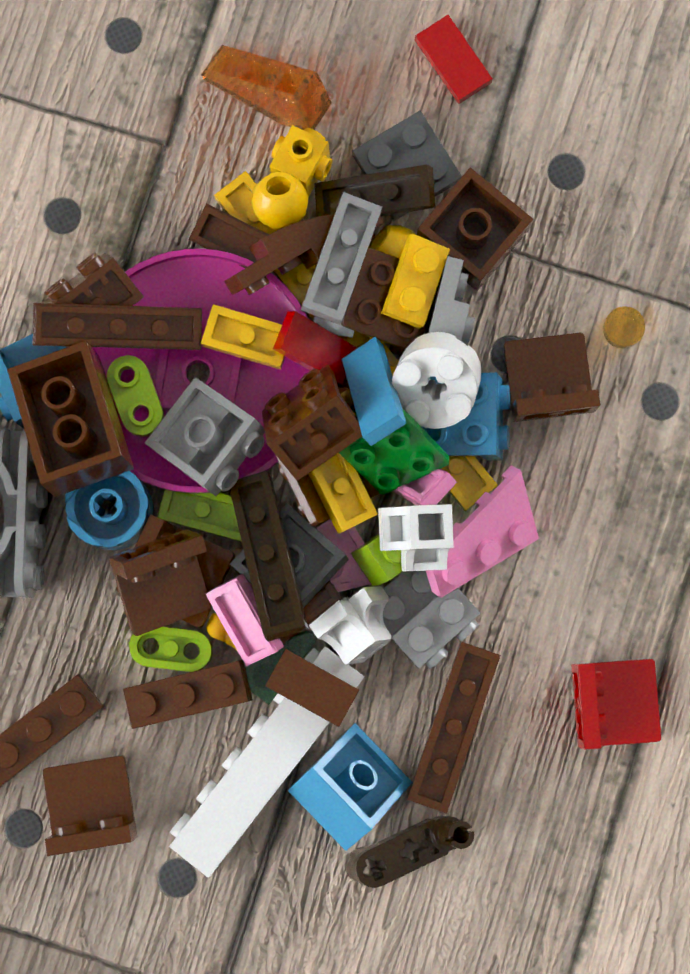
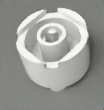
(452, 364)

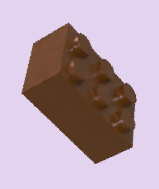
(70, 419)

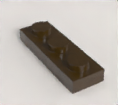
(394, 190)

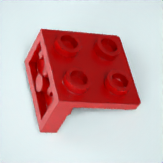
(616, 703)

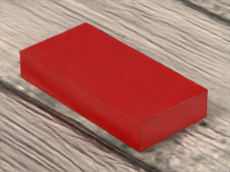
(453, 59)
(312, 345)

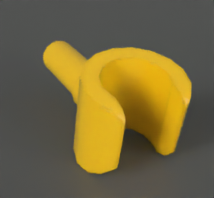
(216, 630)

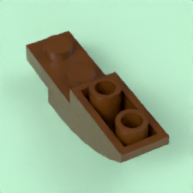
(284, 251)

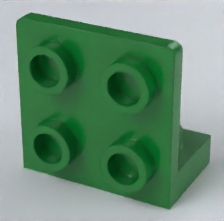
(397, 457)

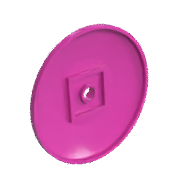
(197, 281)

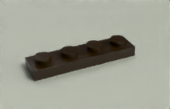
(268, 557)

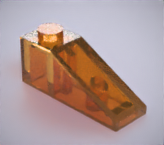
(270, 86)

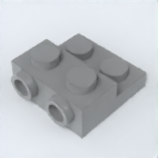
(450, 312)
(207, 437)
(423, 621)

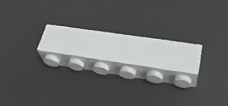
(253, 774)

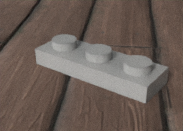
(341, 258)

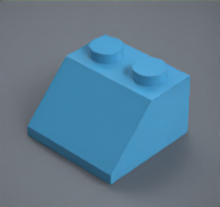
(350, 787)

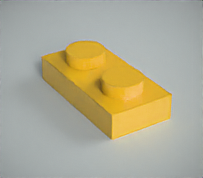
(415, 281)
(242, 336)
(342, 493)

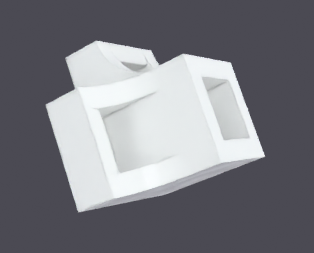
(420, 533)
(355, 625)

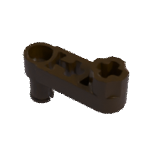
(387, 851)

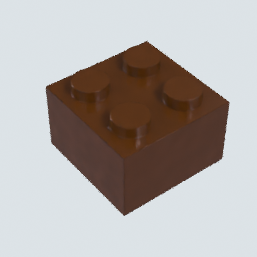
(476, 226)

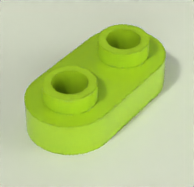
(134, 395)
(172, 649)

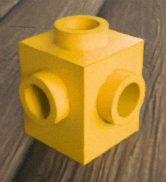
(302, 155)

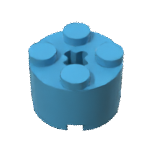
(110, 532)

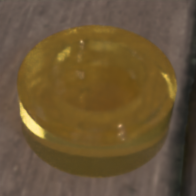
(624, 327)

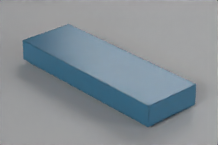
(372, 391)

